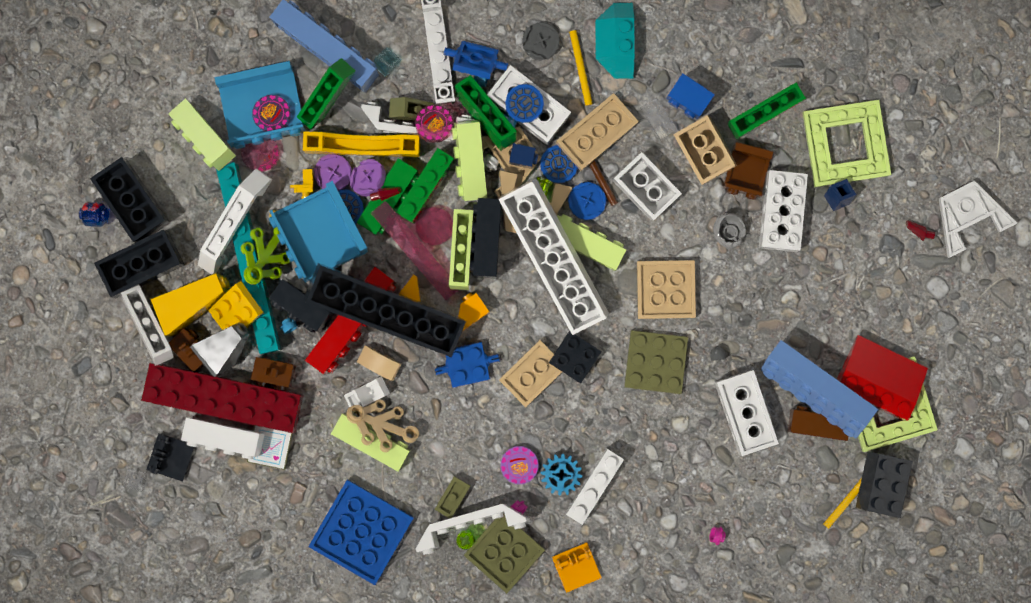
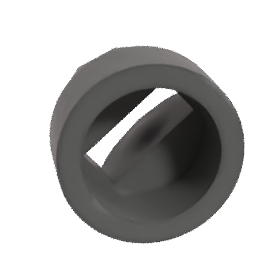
(717, 354)

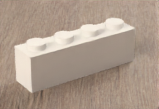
(147, 325)
(223, 437)
(594, 486)

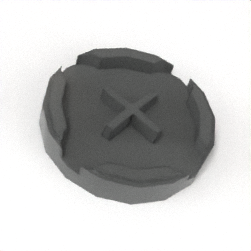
(541, 41)

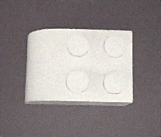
(646, 186)

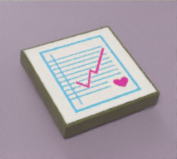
(274, 448)

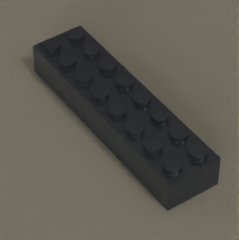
(384, 310)

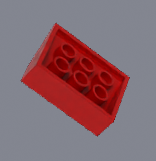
(883, 377)

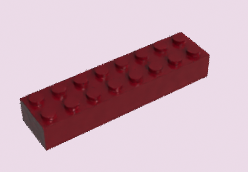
(222, 397)

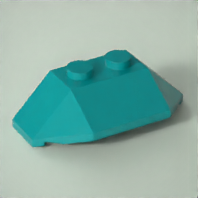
(616, 40)

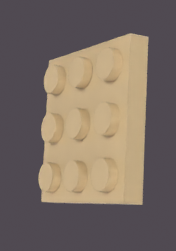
(666, 289)

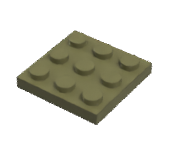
(656, 362)
(504, 553)

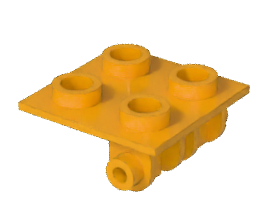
(576, 567)

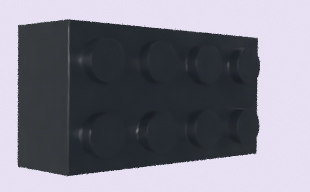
(129, 200)
(486, 238)
(139, 263)

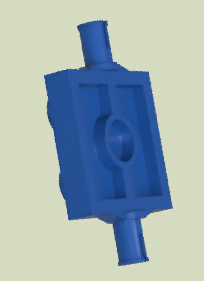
(475, 59)
(467, 365)

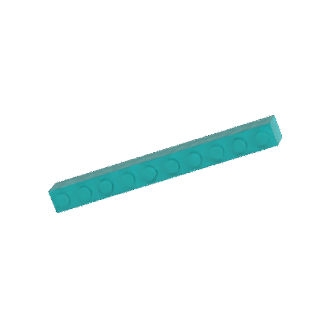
(264, 325)

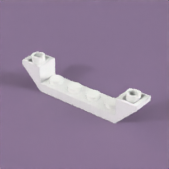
(436, 44)
(374, 113)
(230, 220)
(430, 541)

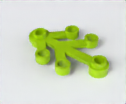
(263, 257)

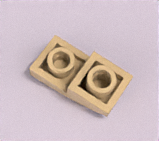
(378, 363)

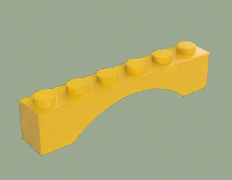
(361, 145)

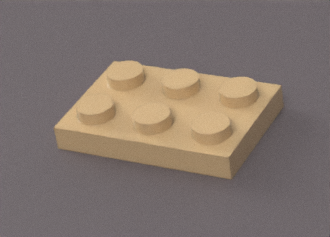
(531, 374)

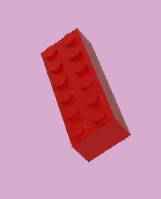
(343, 332)

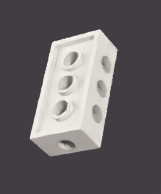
(541, 129)
(794, 204)
(759, 416)

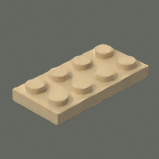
(597, 132)

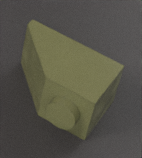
(406, 108)

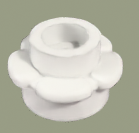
(490, 163)

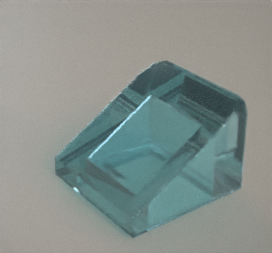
(386, 61)

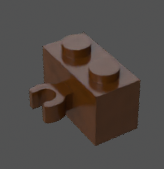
(181, 346)
(273, 372)

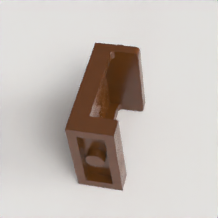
(750, 173)

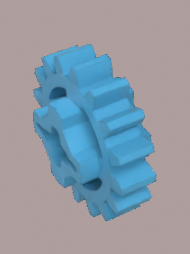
(560, 482)

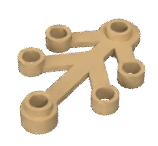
(379, 424)

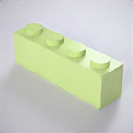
(203, 136)
(470, 160)
(591, 244)
(461, 249)
(351, 434)

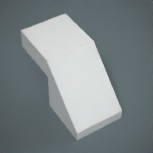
(367, 393)

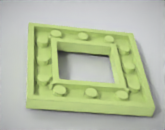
(877, 160)
(919, 424)

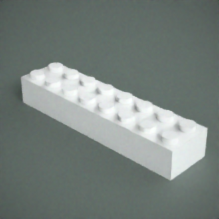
(554, 256)

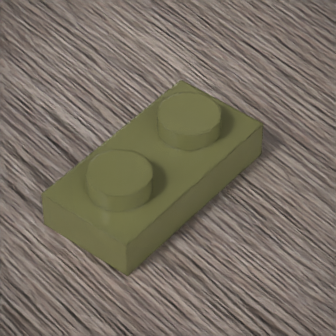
(452, 497)

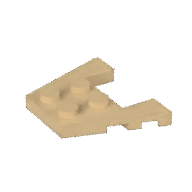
(504, 156)
(508, 181)

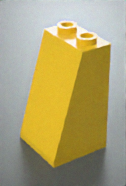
(187, 303)

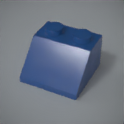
(689, 97)

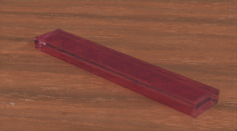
(413, 249)

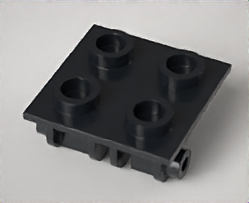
(575, 357)
(170, 457)

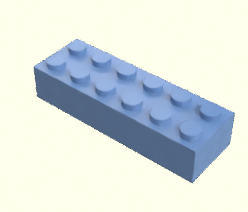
(322, 44)
(818, 389)

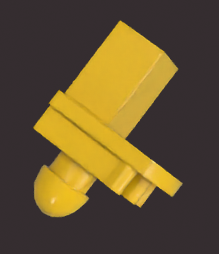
(308, 184)

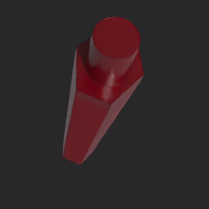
(385, 193)
(920, 231)

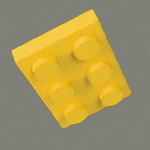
(235, 307)

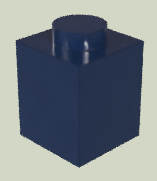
(523, 156)
(840, 195)

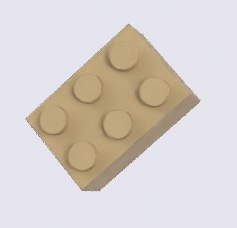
(705, 150)

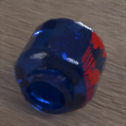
(94, 214)

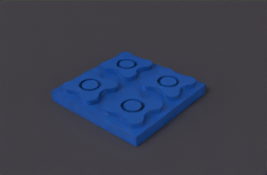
(361, 532)

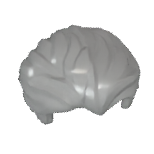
(729, 230)

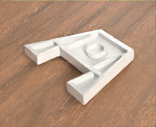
(966, 207)

